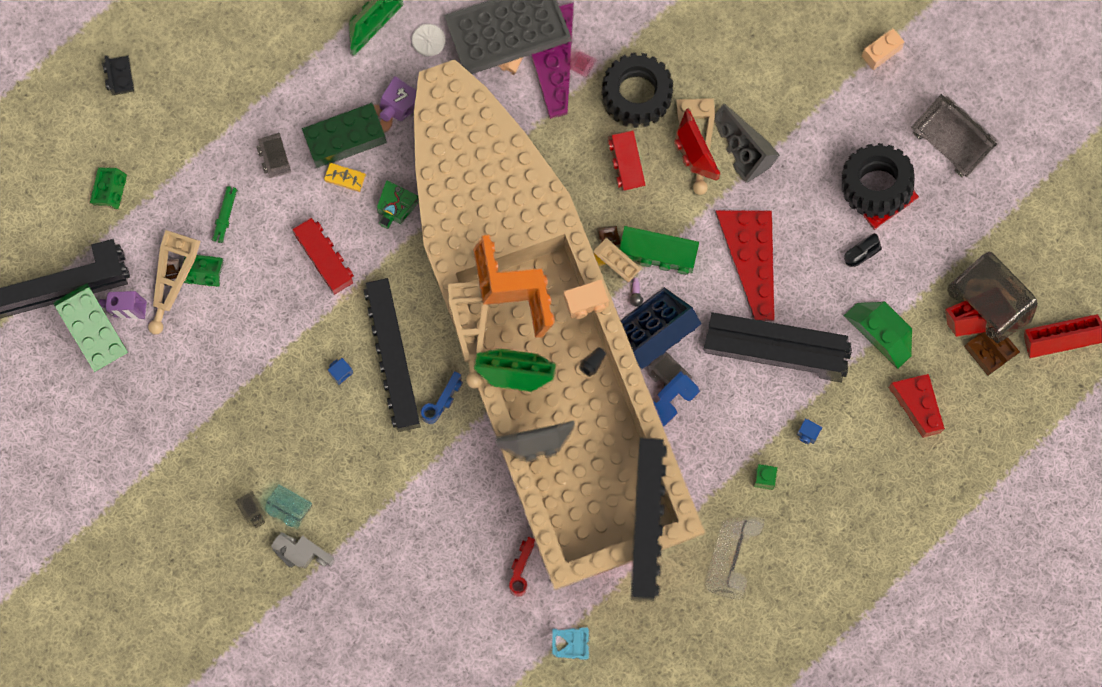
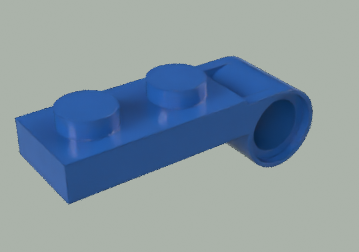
(445, 399)

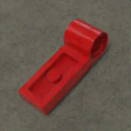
(519, 565)

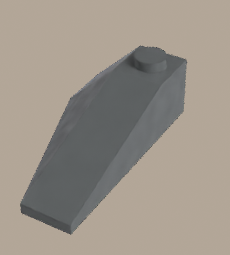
(749, 148)

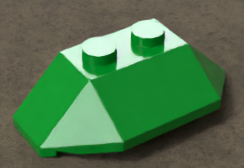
(370, 21)
(883, 330)
(514, 369)

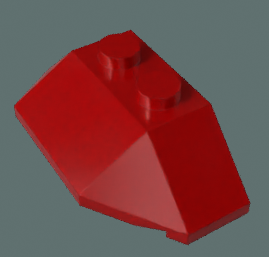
(694, 148)

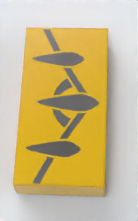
(345, 177)

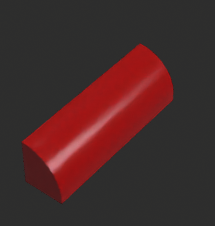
(1063, 336)

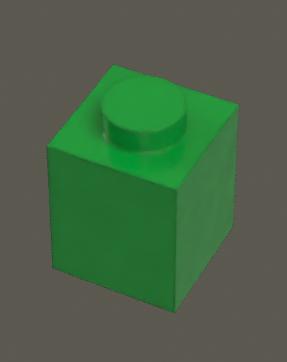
(765, 477)

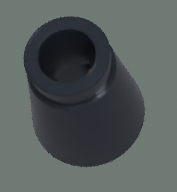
(592, 362)

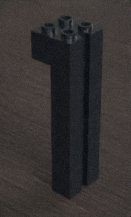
(105, 274)
(779, 345)

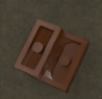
(989, 354)

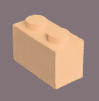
(883, 49)
(586, 299)

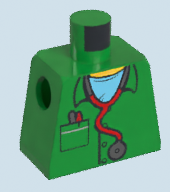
(395, 204)

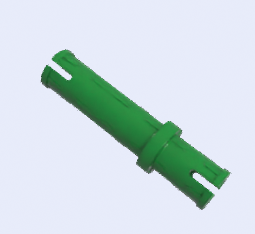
(222, 222)

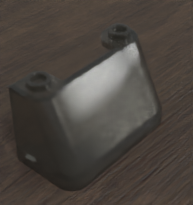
(955, 135)
(995, 296)

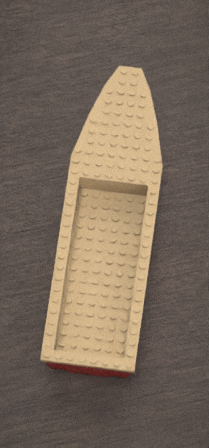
(489, 179)

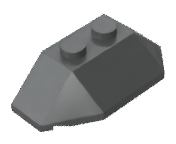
(537, 442)

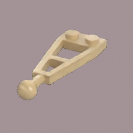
(700, 109)
(180, 245)
(464, 294)

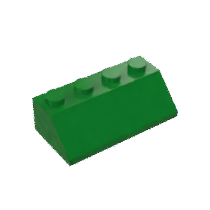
(659, 250)

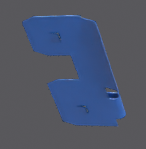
(681, 385)

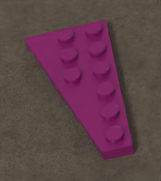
(554, 70)

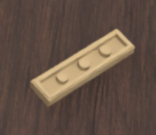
(617, 260)

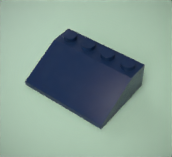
(658, 325)

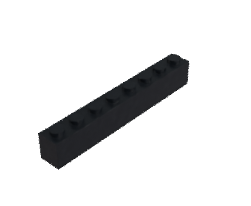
(393, 355)
(647, 520)

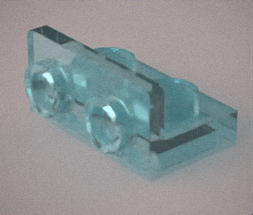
(287, 506)

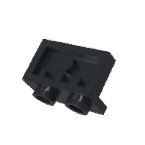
(119, 75)

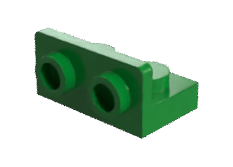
(108, 187)
(205, 271)

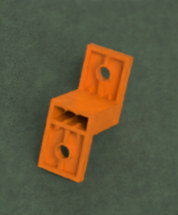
(513, 286)

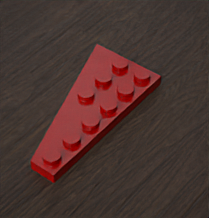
(751, 249)

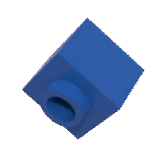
(340, 370)
(809, 432)

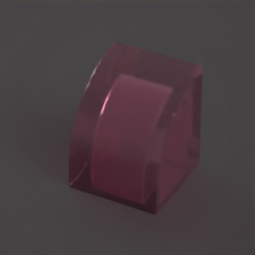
(582, 63)

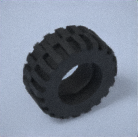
(632, 112)
(878, 159)

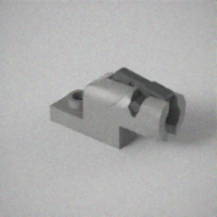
(300, 552)

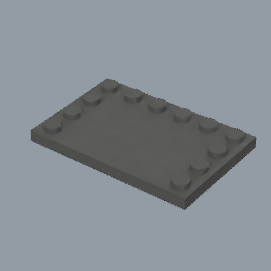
(505, 31)

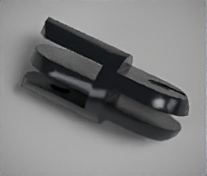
(863, 251)

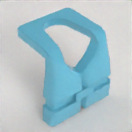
(577, 643)

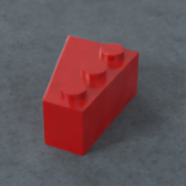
(626, 160)
(965, 320)
(920, 404)

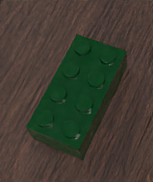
(344, 135)

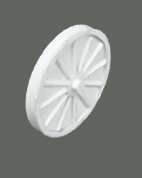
(428, 40)

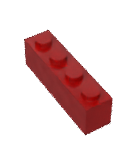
(323, 256)

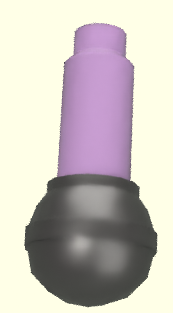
(636, 298)

